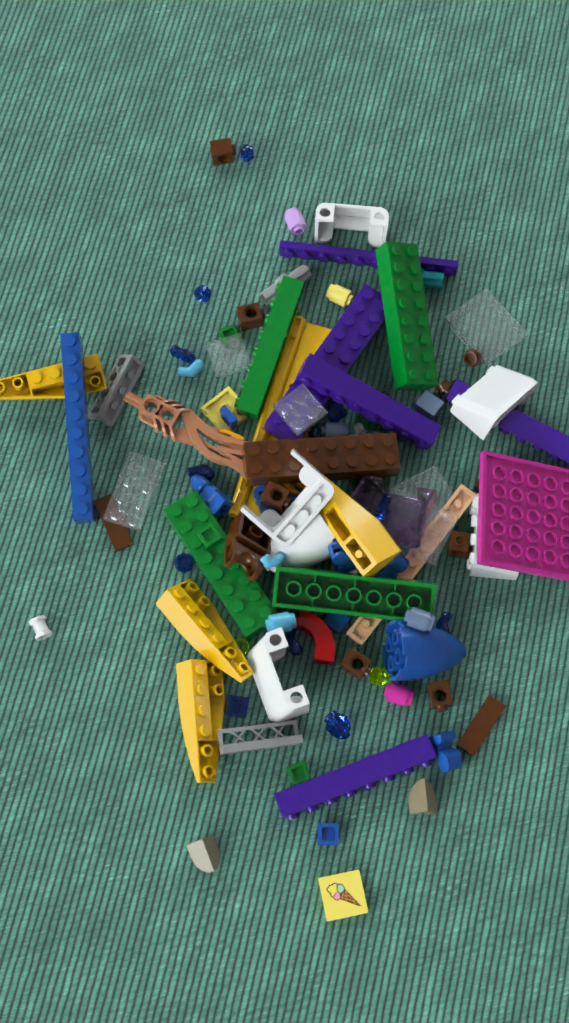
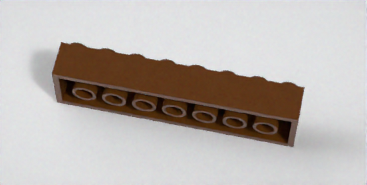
(332, 456)

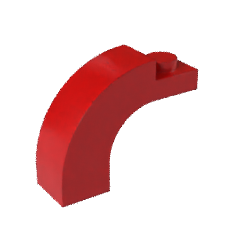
(321, 636)

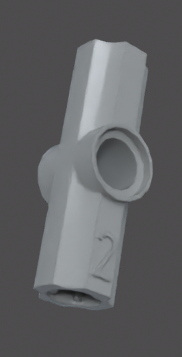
(301, 273)

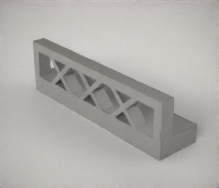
(113, 402)
(254, 745)

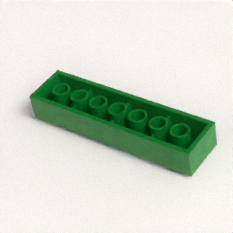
(406, 316)
(350, 593)
(239, 596)

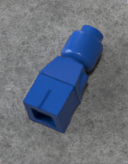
(214, 499)

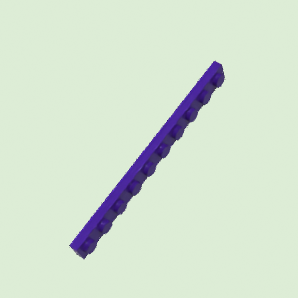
(356, 256)

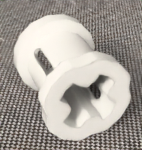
(40, 627)

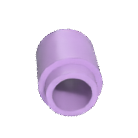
(295, 221)

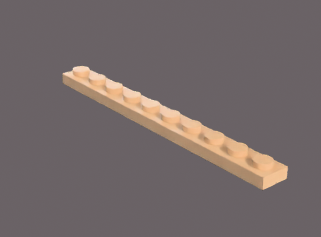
(364, 626)

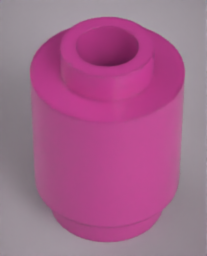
(398, 694)

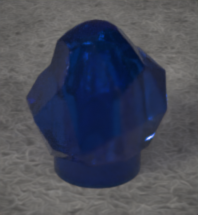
(338, 725)

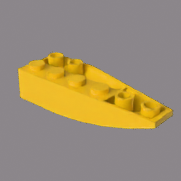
(49, 383)
(359, 533)
(204, 628)
(201, 714)

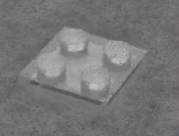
(228, 355)
(300, 409)

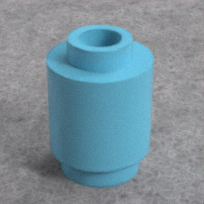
(285, 620)

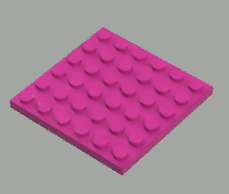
(523, 516)

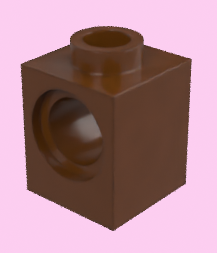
(222, 151)
(250, 323)
(272, 490)
(459, 544)
(353, 656)
(442, 687)

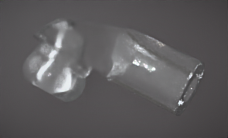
(359, 430)

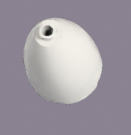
(308, 547)

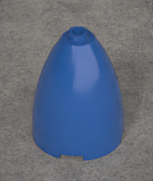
(419, 654)

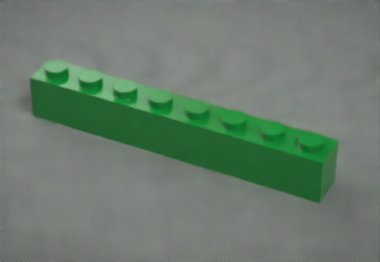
(270, 348)

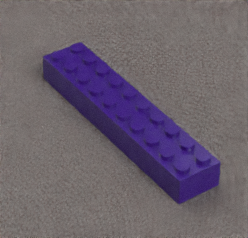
(340, 349)

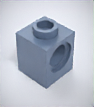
(428, 405)

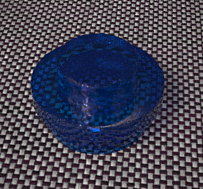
(247, 153)
(202, 293)
(184, 563)

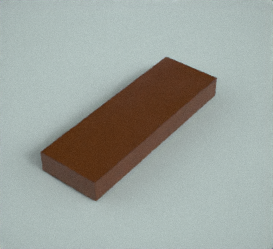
(118, 534)
(480, 725)

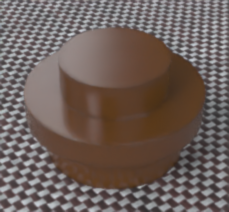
(472, 357)
(444, 387)

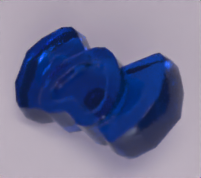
(182, 354)
(383, 507)

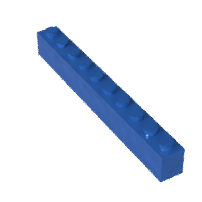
(77, 428)

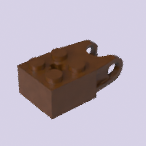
(246, 546)

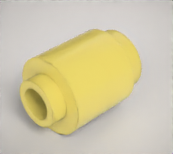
(339, 295)

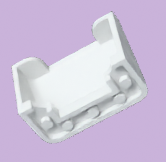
(492, 399)

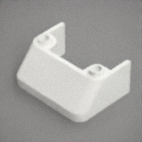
(302, 510)

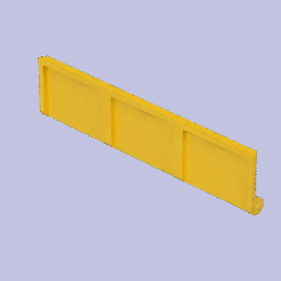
(301, 341)

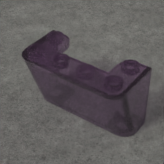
(407, 516)

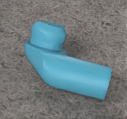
(193, 370)
(269, 562)

